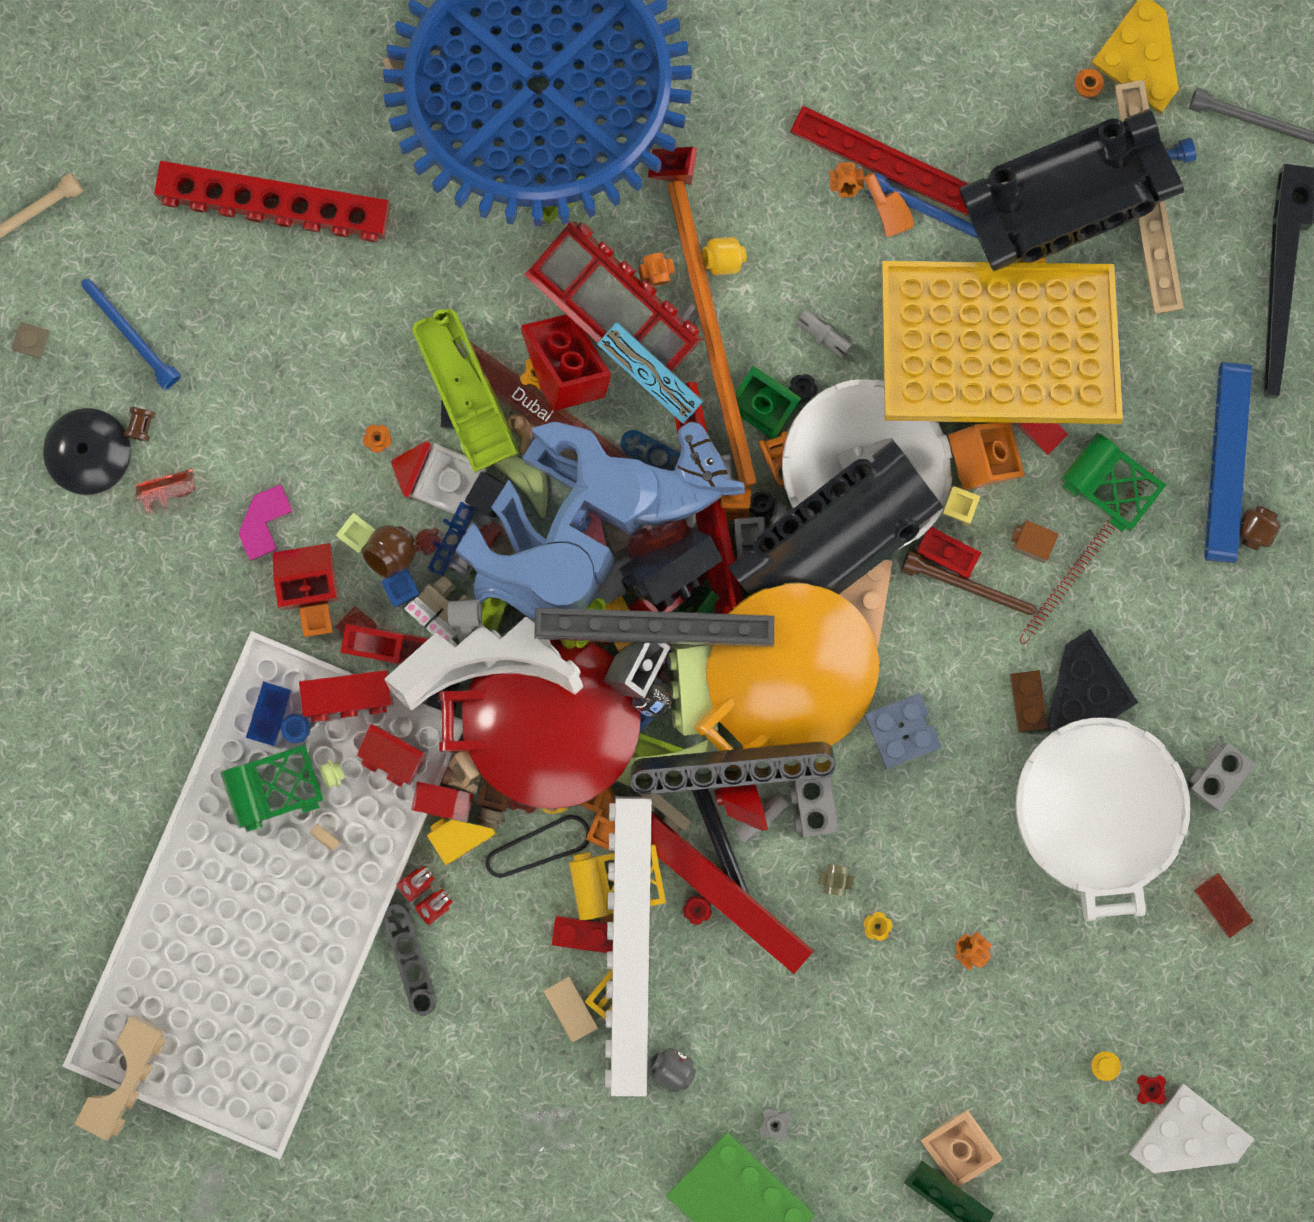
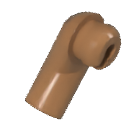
(523, 429)

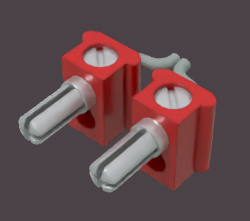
(416, 884)

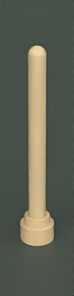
(67, 187)

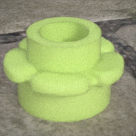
(331, 774)

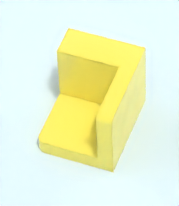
(961, 505)

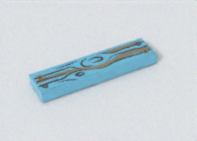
(650, 372)

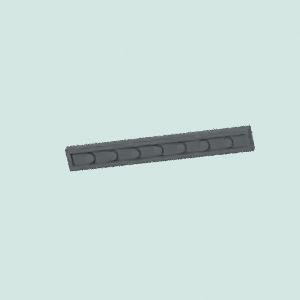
(654, 627)

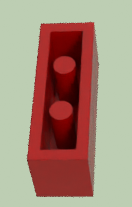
(345, 695)

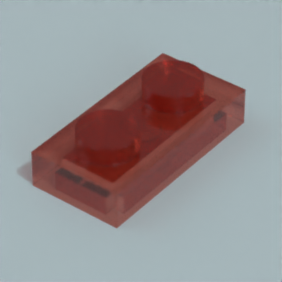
(655, 538)
(1223, 905)

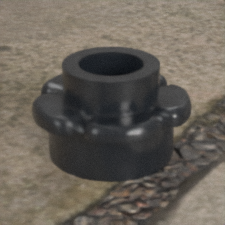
(803, 380)
(759, 498)

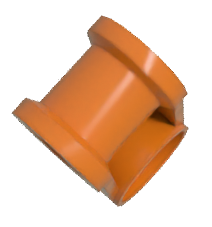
(773, 455)

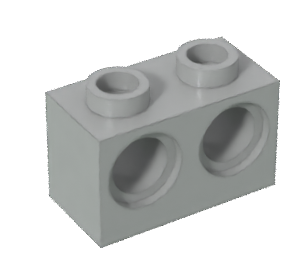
(1225, 781)
(822, 804)

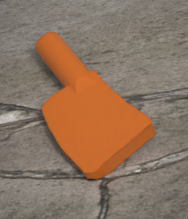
(891, 208)

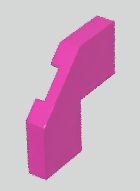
(254, 529)

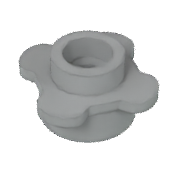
(767, 1128)

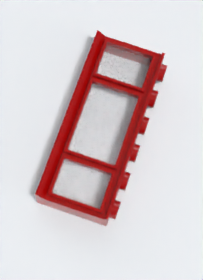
(601, 290)

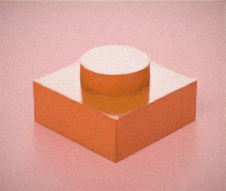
(315, 619)

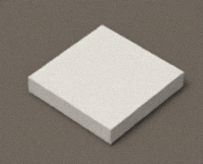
(445, 480)

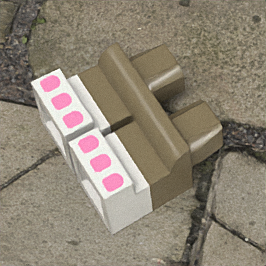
(430, 604)

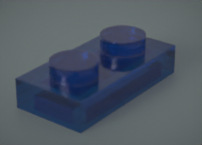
(269, 713)

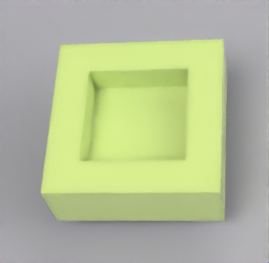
(355, 533)

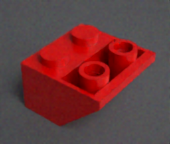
(305, 576)

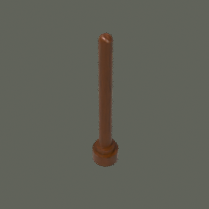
(915, 565)

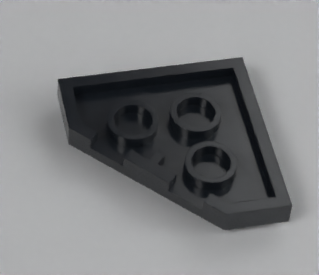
(1087, 685)

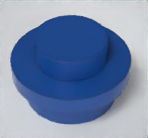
(295, 728)

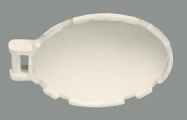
(852, 417)
(1103, 811)

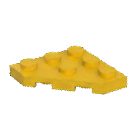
(1140, 52)

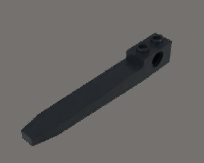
(1287, 222)

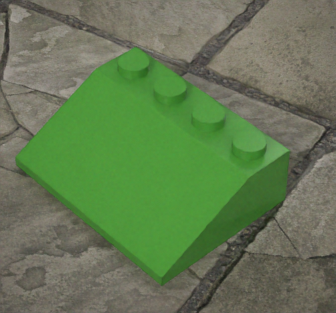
(735, 1187)

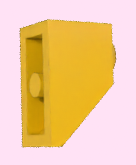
(457, 838)

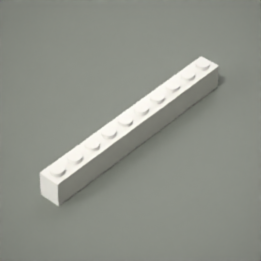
(630, 946)

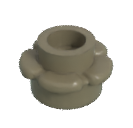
(491, 817)

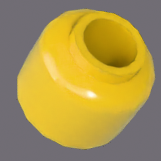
(723, 256)

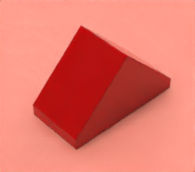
(675, 165)

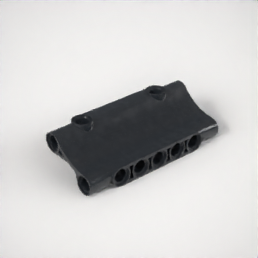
(855, 528)

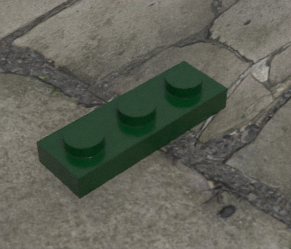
(946, 1195)

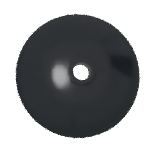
(102, 463)

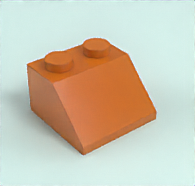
(986, 455)

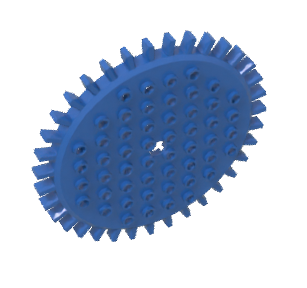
(561, 186)

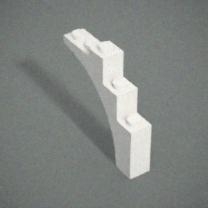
(482, 653)

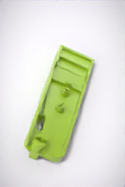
(464, 389)

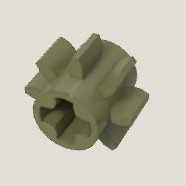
(836, 880)

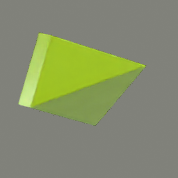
(493, 613)

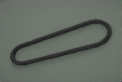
(530, 835)

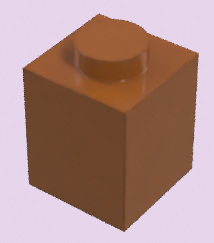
(1034, 541)

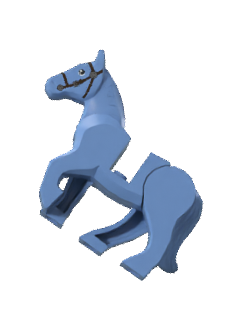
(621, 491)

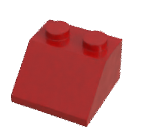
(391, 755)

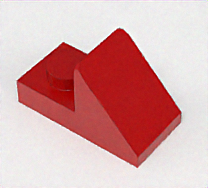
(442, 801)

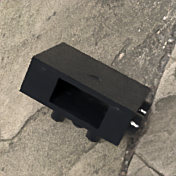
(671, 568)

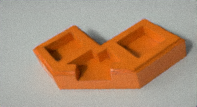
(601, 825)

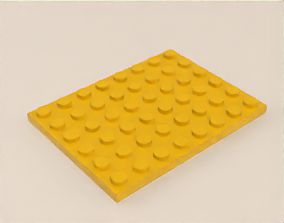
(1000, 343)

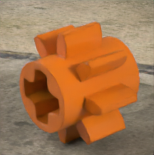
(846, 179)
(656, 269)
(973, 950)

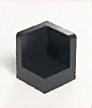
(484, 493)

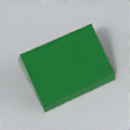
(765, 402)

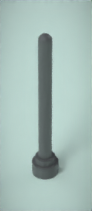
(1203, 102)

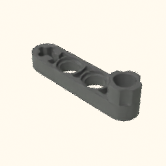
(404, 961)

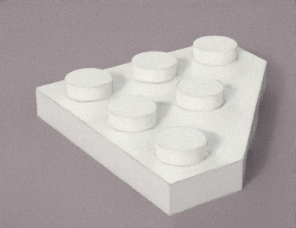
(1190, 1136)

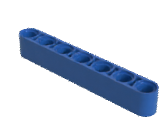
(1229, 462)

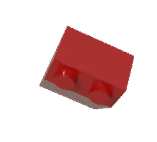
(565, 362)

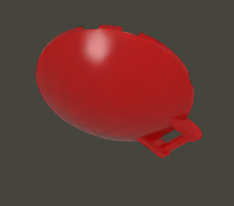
(542, 739)

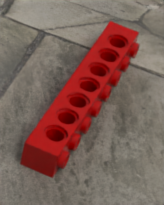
(173, 175)

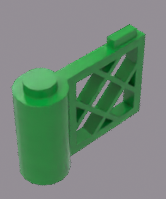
(1094, 466)
(248, 796)

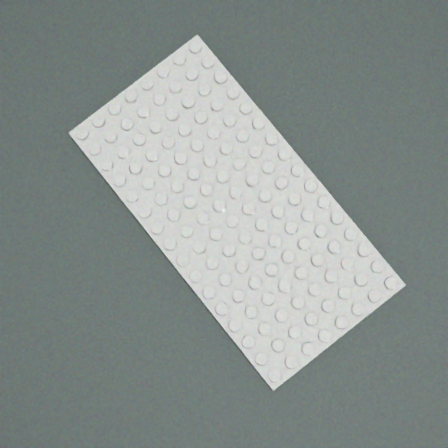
(262, 932)

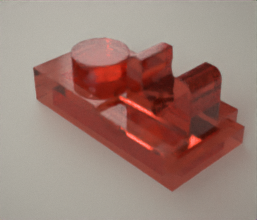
(160, 489)

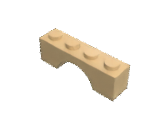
(139, 1043)

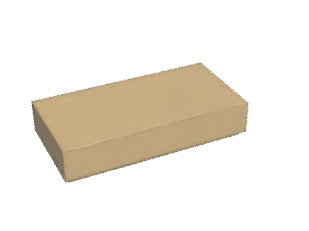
(570, 1009)

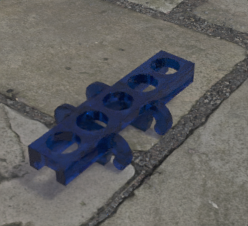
(451, 549)

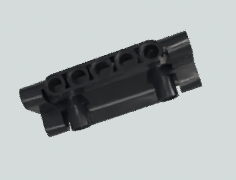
(1071, 190)

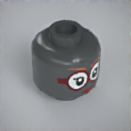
(672, 1070)

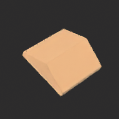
(961, 1148)

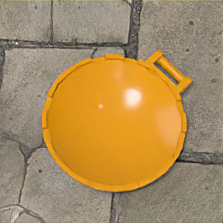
(803, 687)

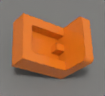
(736, 505)

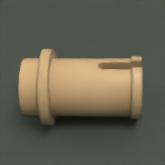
(451, 780)

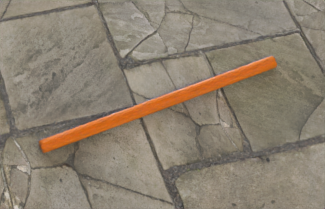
(711, 333)

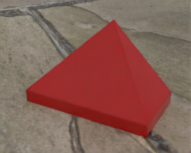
(409, 467)

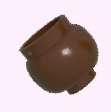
(389, 550)

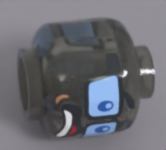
(657, 700)

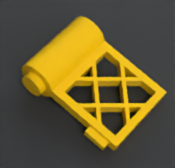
(592, 884)

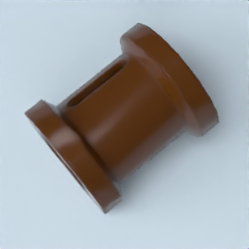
(139, 424)

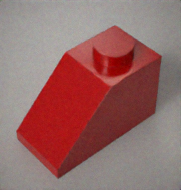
(743, 805)

